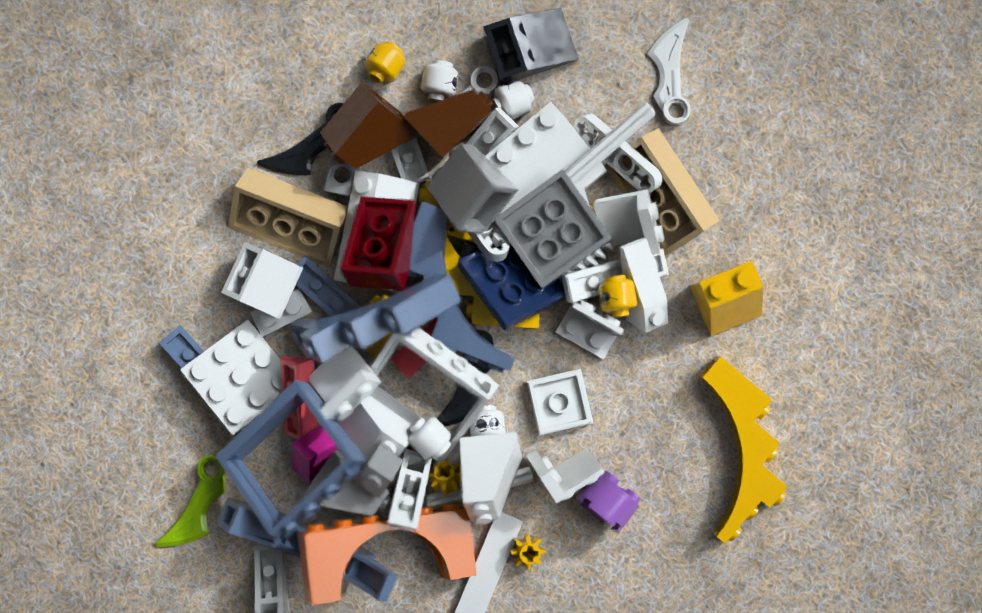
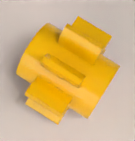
(446, 477)
(521, 546)

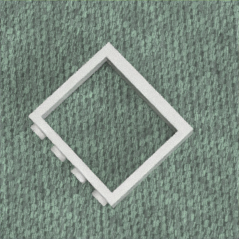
(448, 363)

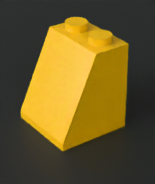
(729, 297)

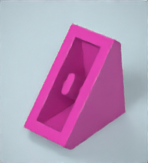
(312, 453)

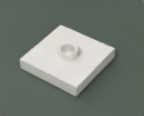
(559, 402)

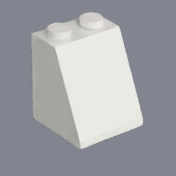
(488, 473)

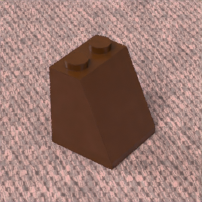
(450, 120)
(365, 128)

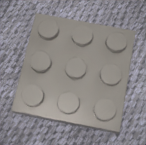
(553, 228)

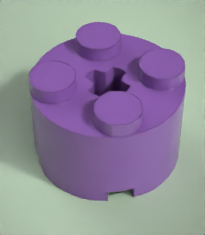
(608, 501)

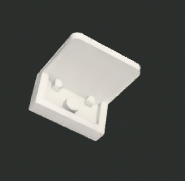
(630, 218)
(343, 383)

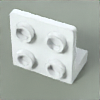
(589, 329)
(568, 476)

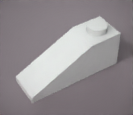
(652, 302)
(409, 491)
(270, 581)

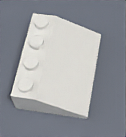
(540, 151)

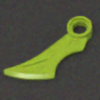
(193, 521)

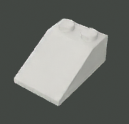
(376, 425)

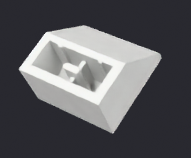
(262, 280)

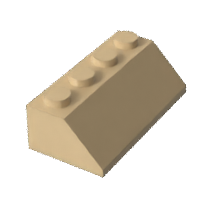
(679, 201)
(287, 216)

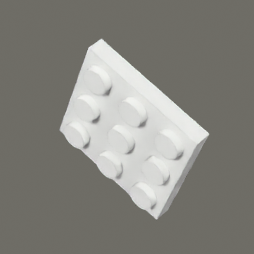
(236, 377)

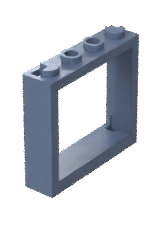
(262, 426)

